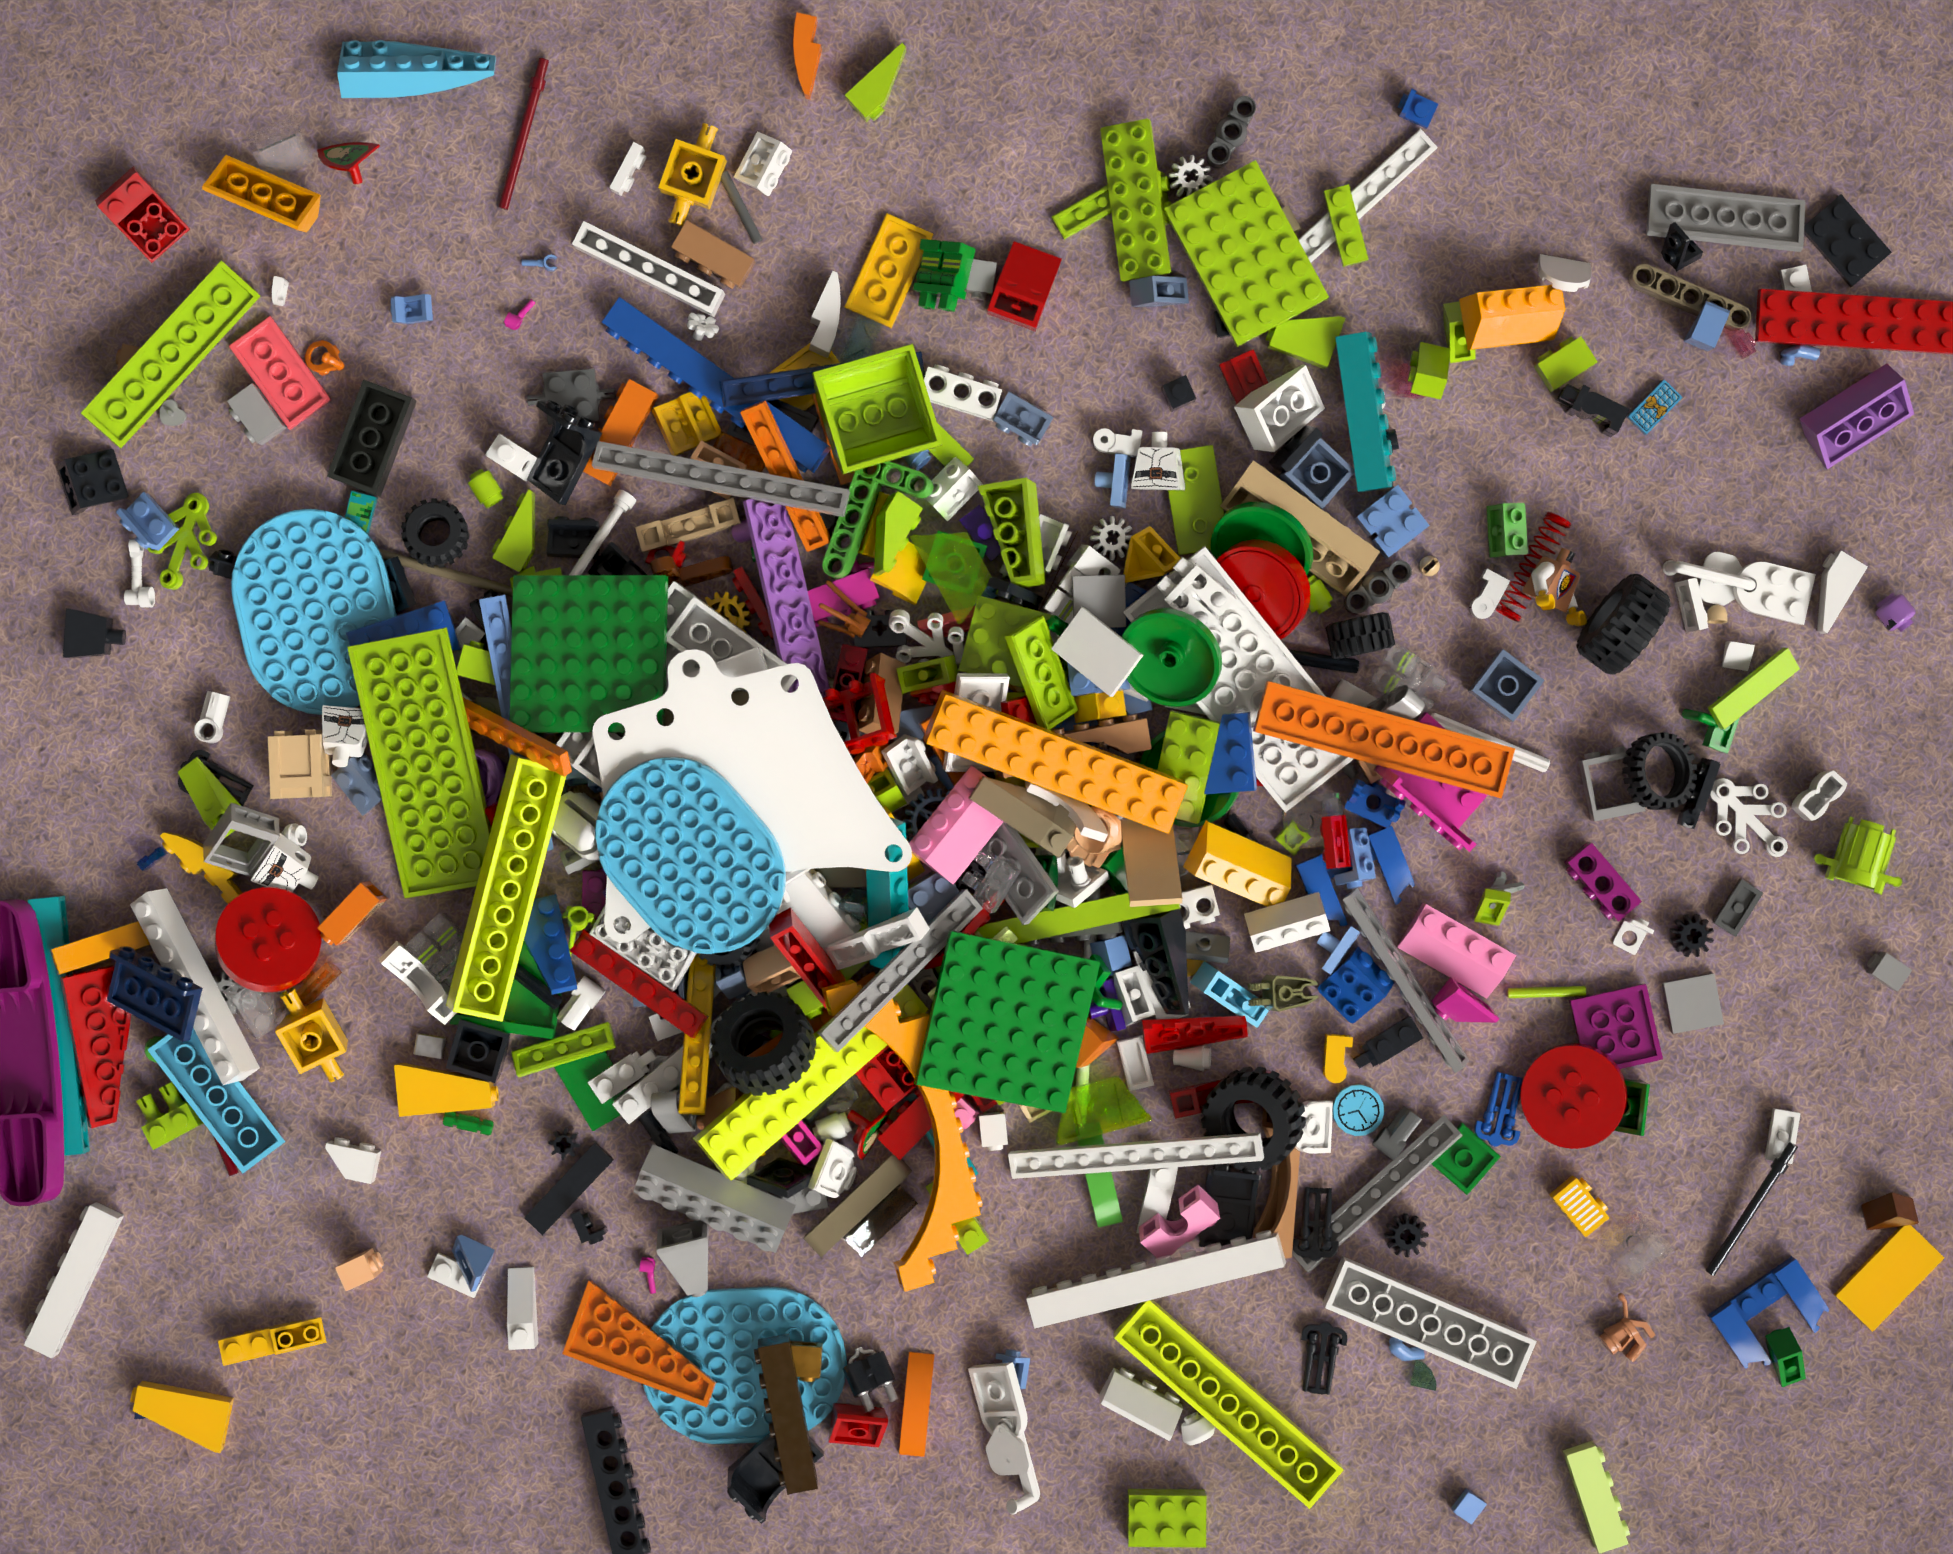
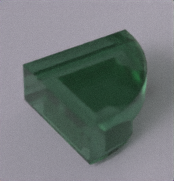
(1422, 1376)

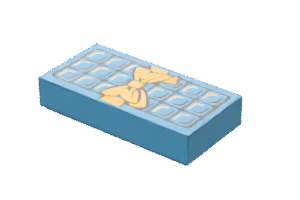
(1654, 407)

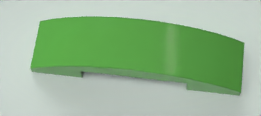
(1102, 1191)

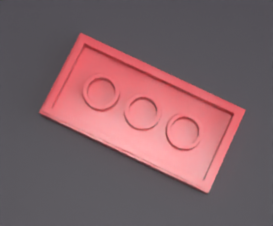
(280, 372)

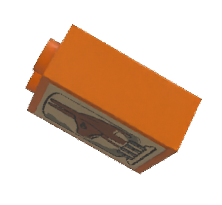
(352, 913)

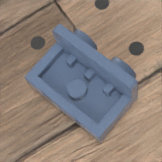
(1022, 419)
(359, 783)

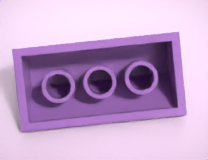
(1857, 415)

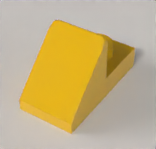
(1099, 706)

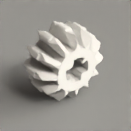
(1188, 168)
(1103, 536)

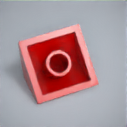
(855, 1426)

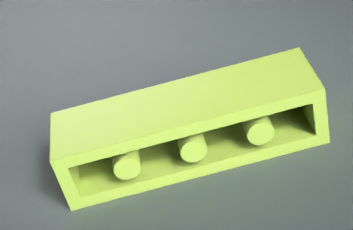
(1595, 1496)

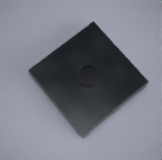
(1295, 448)
(781, 1177)

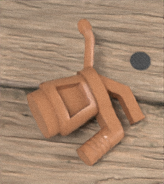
(1620, 1334)

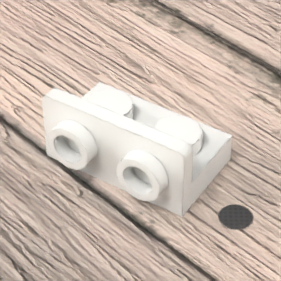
(763, 163)
(953, 488)

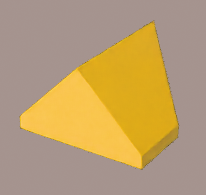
(1148, 556)

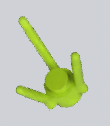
(577, 920)

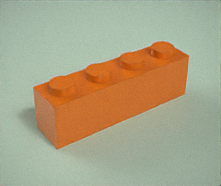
(623, 422)

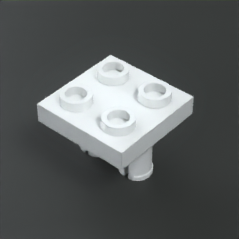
(1077, 880)

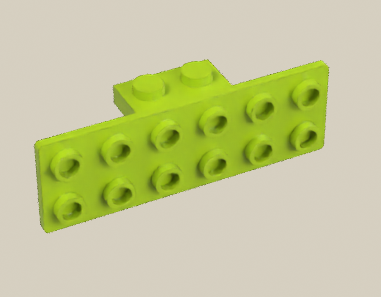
(1136, 199)

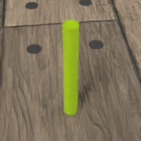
(1536, 992)

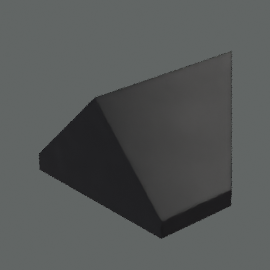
(615, 562)

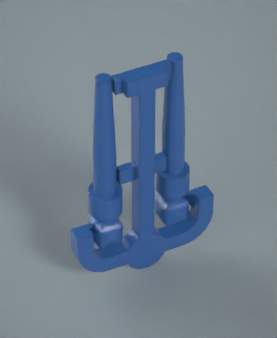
(1495, 1138)

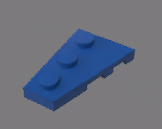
(1233, 756)

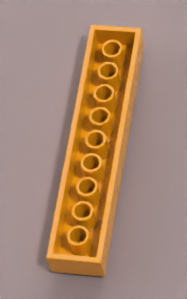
(1055, 761)

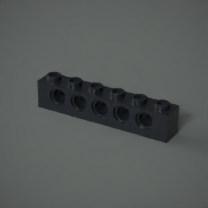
(608, 1420)

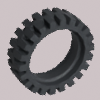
(1682, 767)

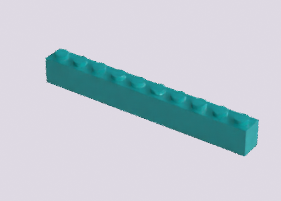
(53, 926)

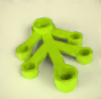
(186, 537)

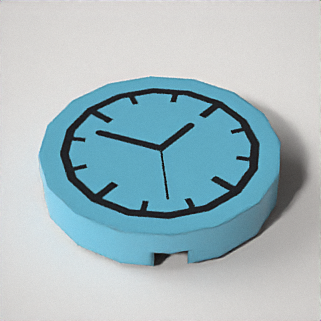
(1358, 1110)

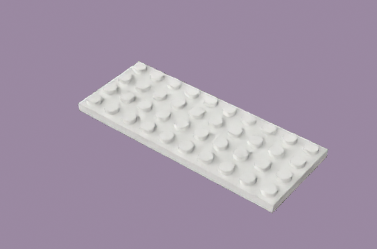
(1249, 659)

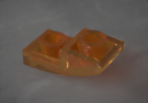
(740, 451)

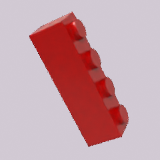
(804, 953)
(908, 1126)

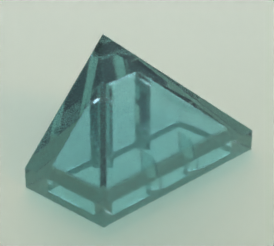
(861, 339)
(856, 905)

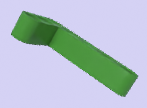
(865, 507)

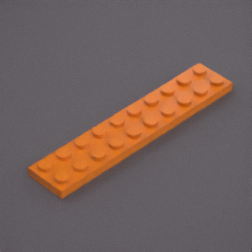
(1383, 739)

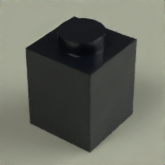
(1178, 393)

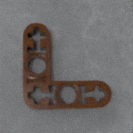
(693, 573)

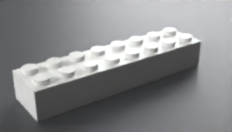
(1429, 1322)

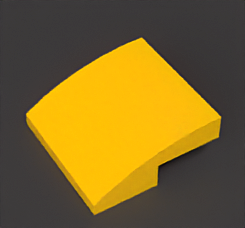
(686, 422)
(906, 575)

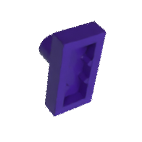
(981, 530)
(1114, 1017)

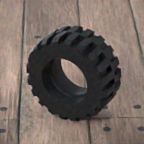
(1623, 624)
(777, 1067)
(1273, 1096)

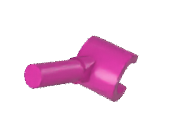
(514, 321)
(858, 567)
(648, 1265)

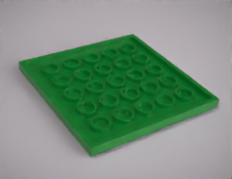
(586, 649)
(1007, 1022)

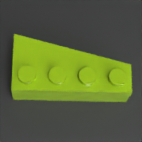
(1016, 526)

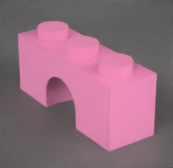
(1166, 1236)

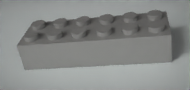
(713, 1199)

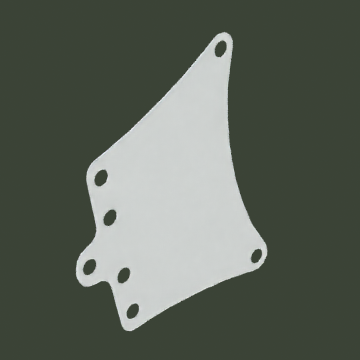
(773, 752)

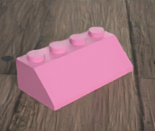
(955, 830)
(1456, 950)

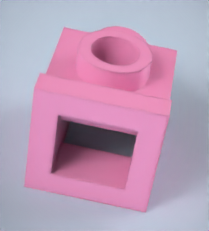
(965, 1112)

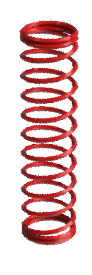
(1504, 610)

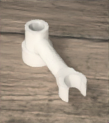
(138, 595)

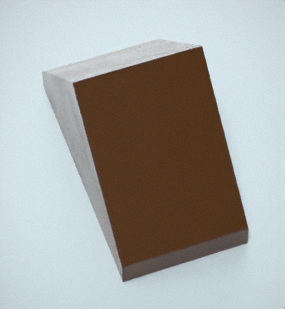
(1889, 1212)

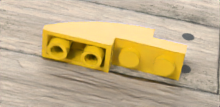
(192, 860)
(272, 1340)

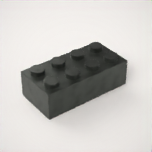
(371, 438)

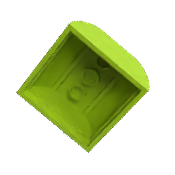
(876, 409)

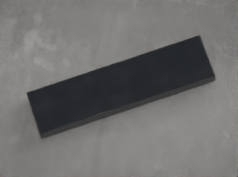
(569, 1188)

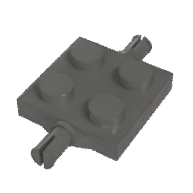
(575, 389)

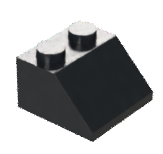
(478, 1051)

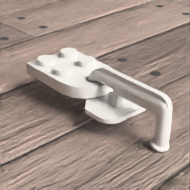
(1774, 589)
(1006, 1420)

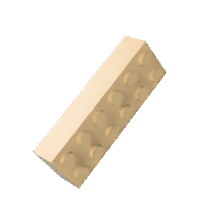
(1338, 553)

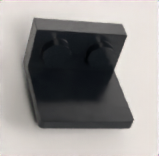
(91, 480)

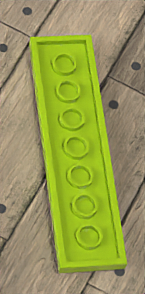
(170, 354)

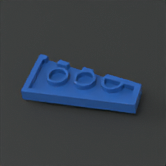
(549, 945)

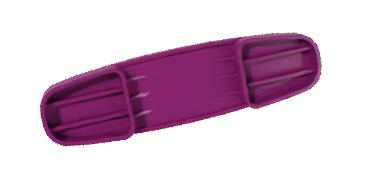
(28, 1065)

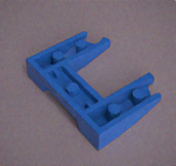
(1384, 849)
(1784, 1279)

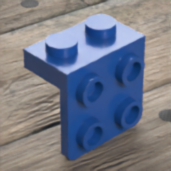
(1356, 986)

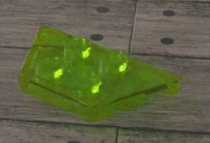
(955, 569)
(1099, 1109)

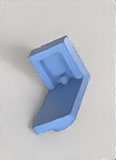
(1361, 860)

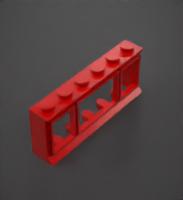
(857, 691)

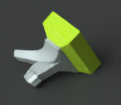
(1496, 900)

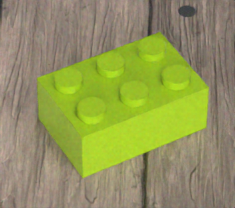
(1166, 1518)

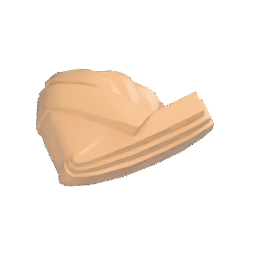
(1095, 851)

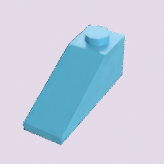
(1228, 993)

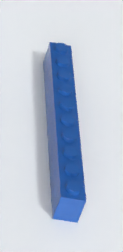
(703, 377)

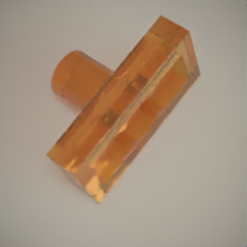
(317, 982)

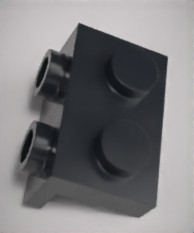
(570, 537)

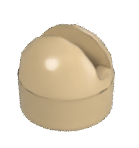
(1426, 561)
(1717, 615)

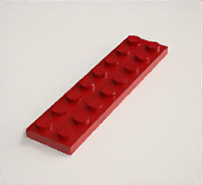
(1854, 321)

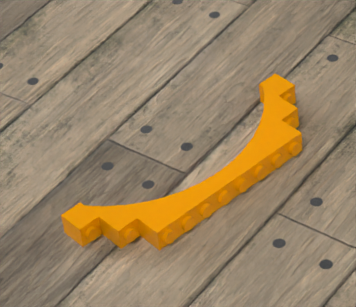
(952, 1189)

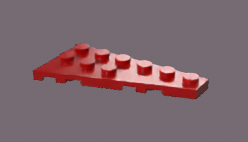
(98, 1041)

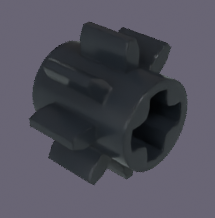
(559, 1147)

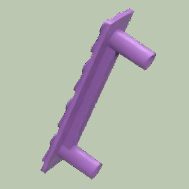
(783, 586)

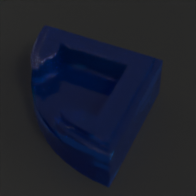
(149, 861)

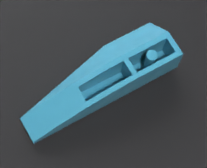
(406, 69)

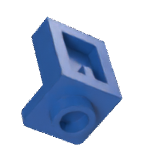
(1417, 109)

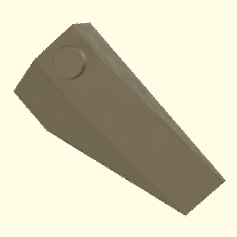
(1026, 813)

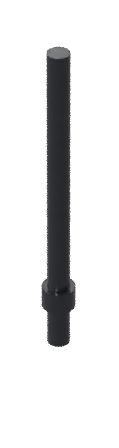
(1779, 1167)

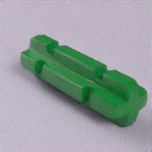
(1056, 625)
(468, 1123)

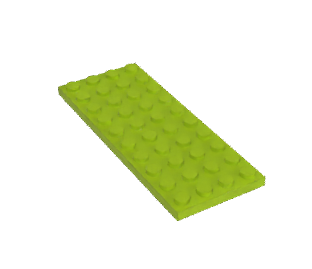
(423, 760)

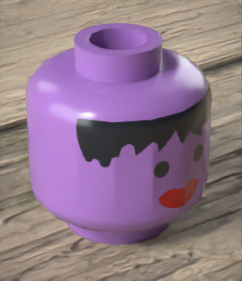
(1895, 612)

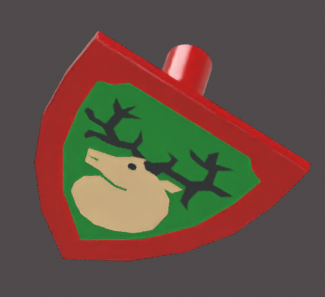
(347, 157)
(867, 1131)

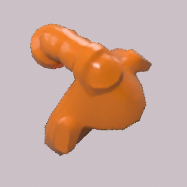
(331, 358)

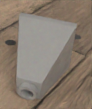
(685, 1254)

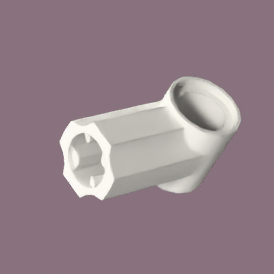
(213, 713)
(583, 999)

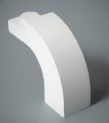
(417, 977)

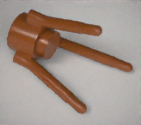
(856, 623)

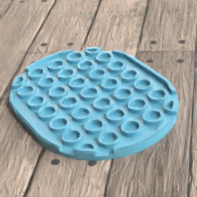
(297, 595)
(690, 855)
(720, 1339)

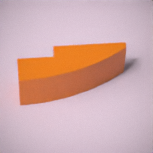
(806, 52)

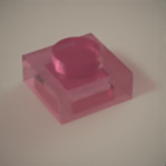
(1743, 343)

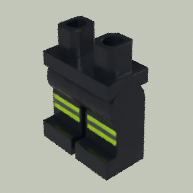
(1593, 407)

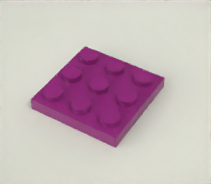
(1618, 1025)

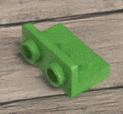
(1507, 530)

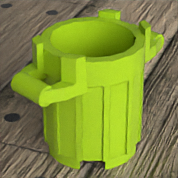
(1862, 856)

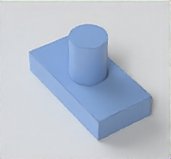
(1117, 480)
(1337, 947)

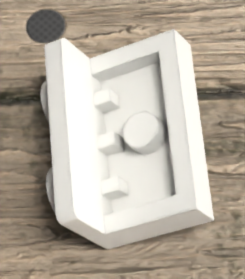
(1052, 537)
(909, 763)

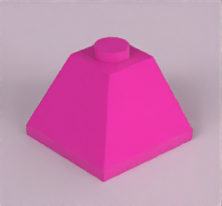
(1462, 1005)

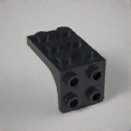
(564, 451)
(1236, 1199)
(755, 1477)

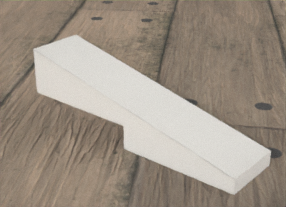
(879, 938)

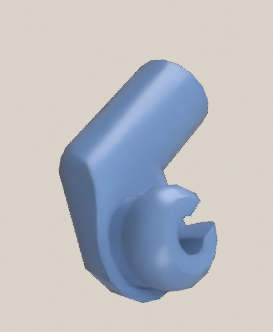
(1803, 351)
(1404, 1353)

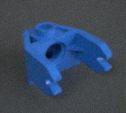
(1387, 809)

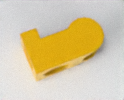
(1334, 1054)

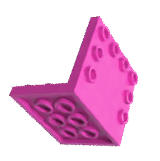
(1442, 803)

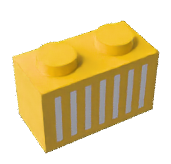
(1579, 1205)

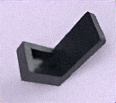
(1679, 249)

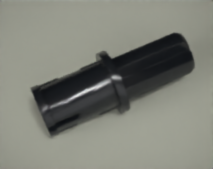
(1235, 825)
(657, 1132)

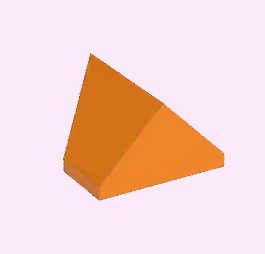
(1094, 1042)

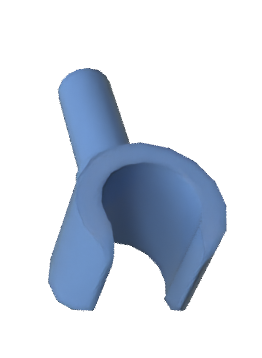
(540, 262)

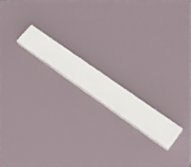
(1372, 189)

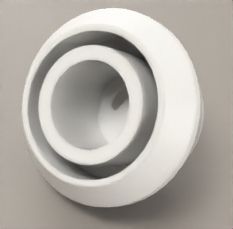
(1196, 1429)

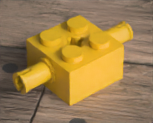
(685, 159)
(311, 1020)

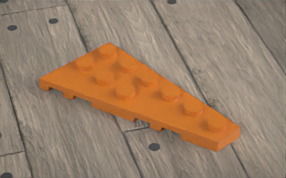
(622, 1344)

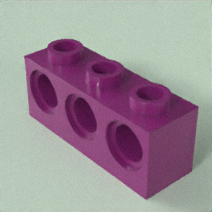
(1615, 884)

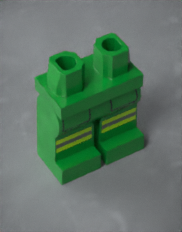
(943, 273)

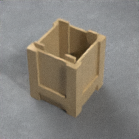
(298, 765)

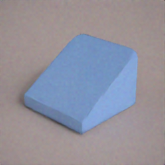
(1136, 705)
(1468, 1506)

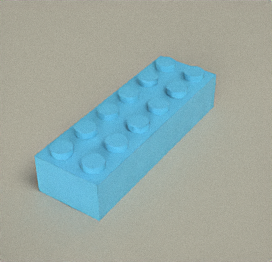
(224, 1109)

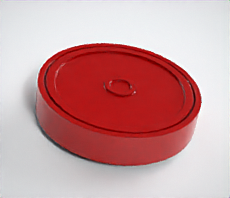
(1270, 581)
(268, 939)
(1573, 1095)

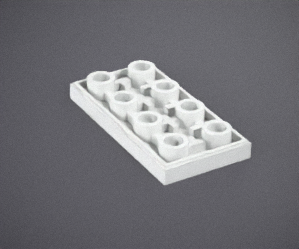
(647, 952)

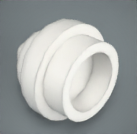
(295, 833)

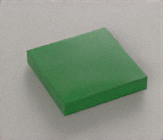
(1466, 1160)

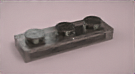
(880, 1220)

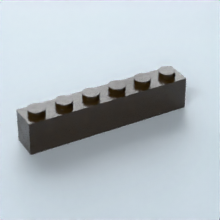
(787, 1414)

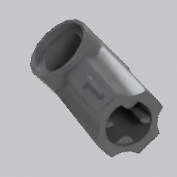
(1393, 1138)

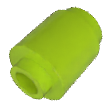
(485, 488)
(1319, 597)

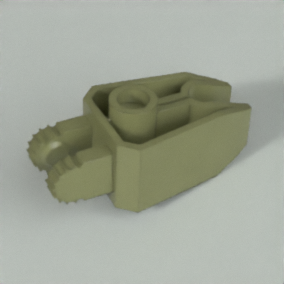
(1280, 992)

